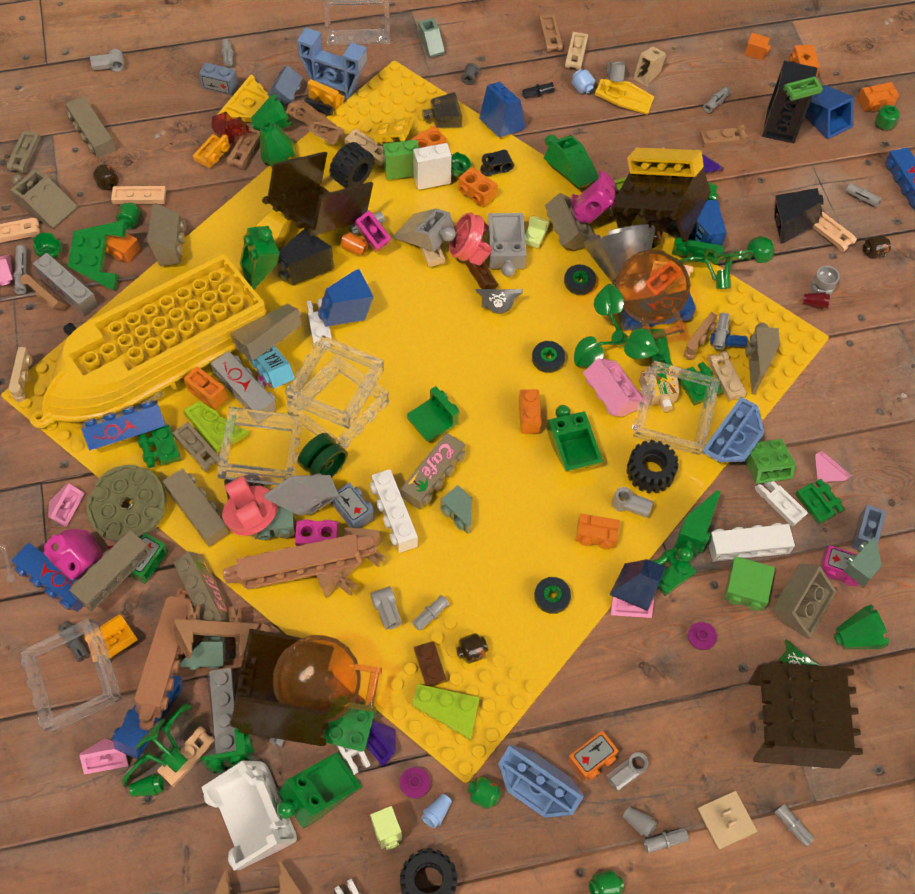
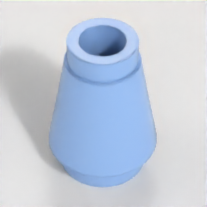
(436, 811)

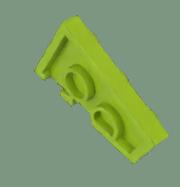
(211, 425)
(448, 707)

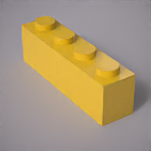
(665, 162)

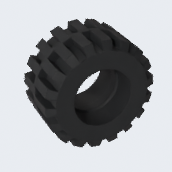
(351, 165)
(654, 453)
(428, 859)

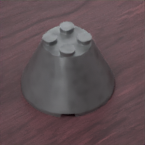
(618, 246)

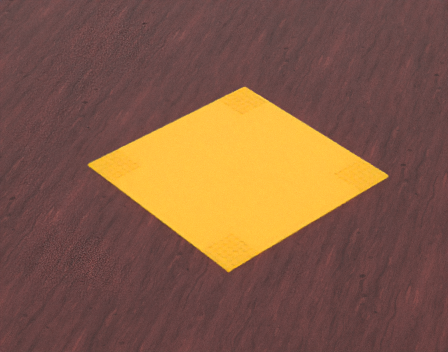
(437, 334)

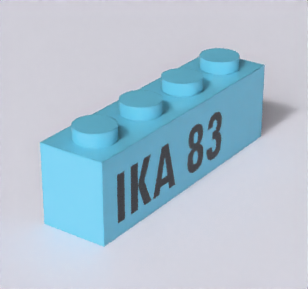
(273, 367)

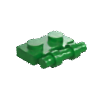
(697, 391)
(165, 445)
(816, 504)
(675, 574)

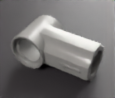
(113, 60)
(632, 503)
(385, 604)
(626, 772)

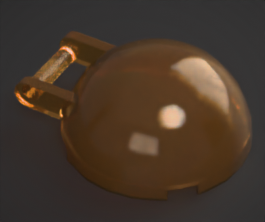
(654, 289)
(323, 676)

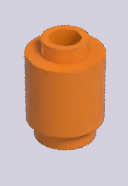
(354, 244)

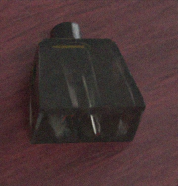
(444, 111)

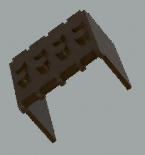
(659, 196)
(301, 198)
(255, 702)
(806, 715)

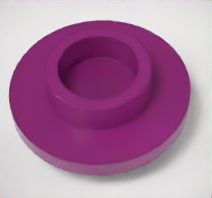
(702, 636)
(414, 782)

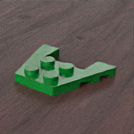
(89, 251)

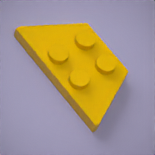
(246, 100)
(388, 131)

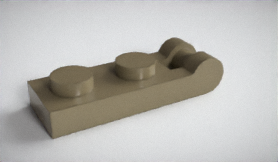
(23, 152)
(196, 446)

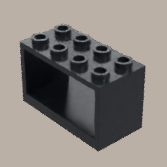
(783, 115)

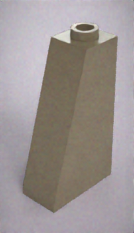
(266, 331)

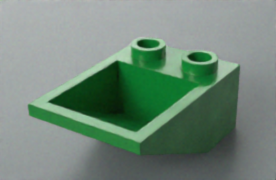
(571, 160)
(258, 254)
(573, 439)
(693, 533)
(317, 790)

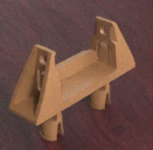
(316, 121)
(332, 580)
(185, 629)
(287, 885)

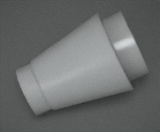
(640, 821)

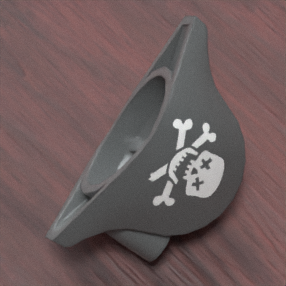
(498, 300)

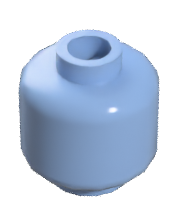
(583, 81)

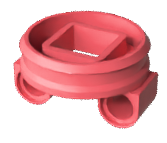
(468, 239)
(241, 510)

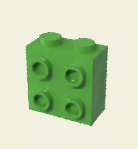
(399, 159)
(770, 462)
(749, 583)

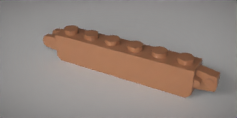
(300, 561)
(161, 663)

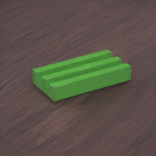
(805, 90)

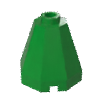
(271, 111)
(275, 144)
(862, 631)

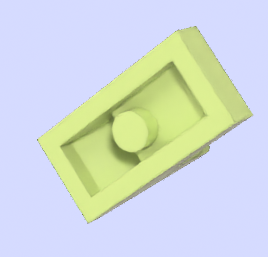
(536, 231)

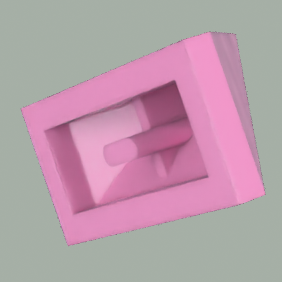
(829, 470)
(64, 504)
(623, 608)
(102, 757)

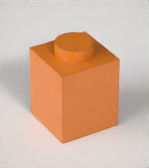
(757, 46)

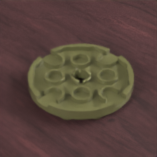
(116, 486)

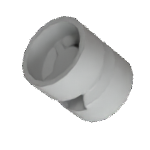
(825, 280)

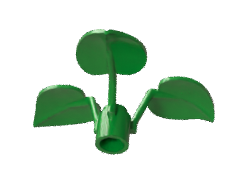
(723, 276)
(636, 346)
(172, 757)

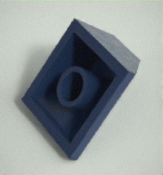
(638, 583)

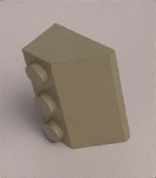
(566, 225)
(166, 235)
(805, 599)

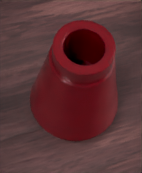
(817, 300)

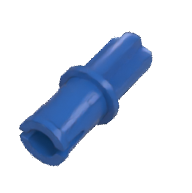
(732, 340)

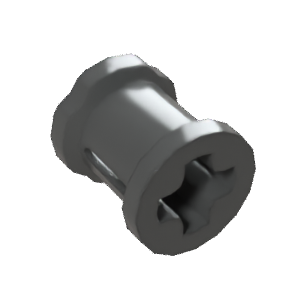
(470, 73)

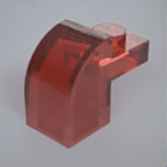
(224, 124)

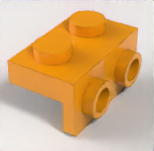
(324, 93)
(212, 150)
(116, 635)

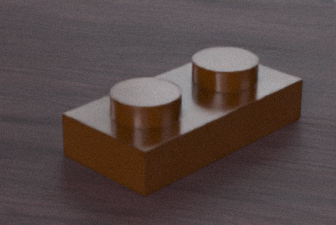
(482, 275)
(429, 664)

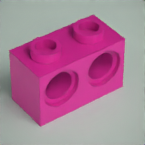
(317, 529)

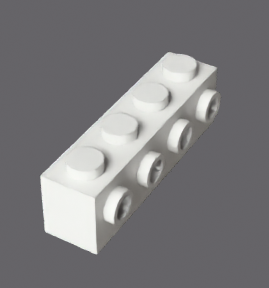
(394, 511)
(751, 542)

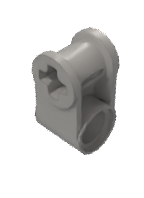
(616, 71)

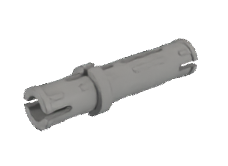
(20, 268)

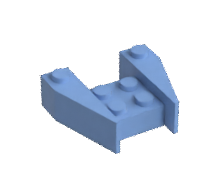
(328, 68)

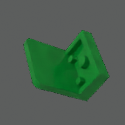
(434, 415)
(351, 729)
(218, 762)

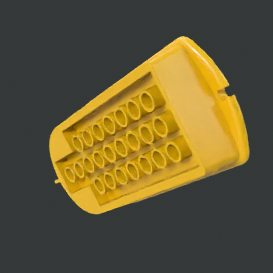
(149, 343)

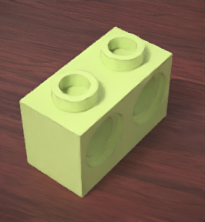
(386, 828)

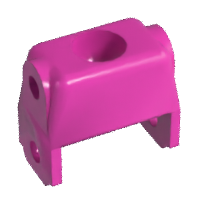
(594, 199)
(75, 552)

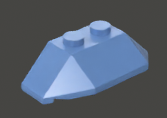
(736, 434)
(539, 783)

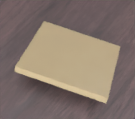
(727, 820)

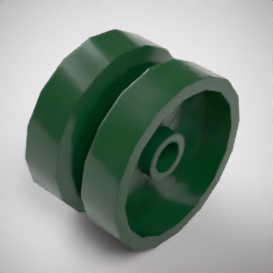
(322, 456)

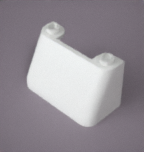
(249, 808)

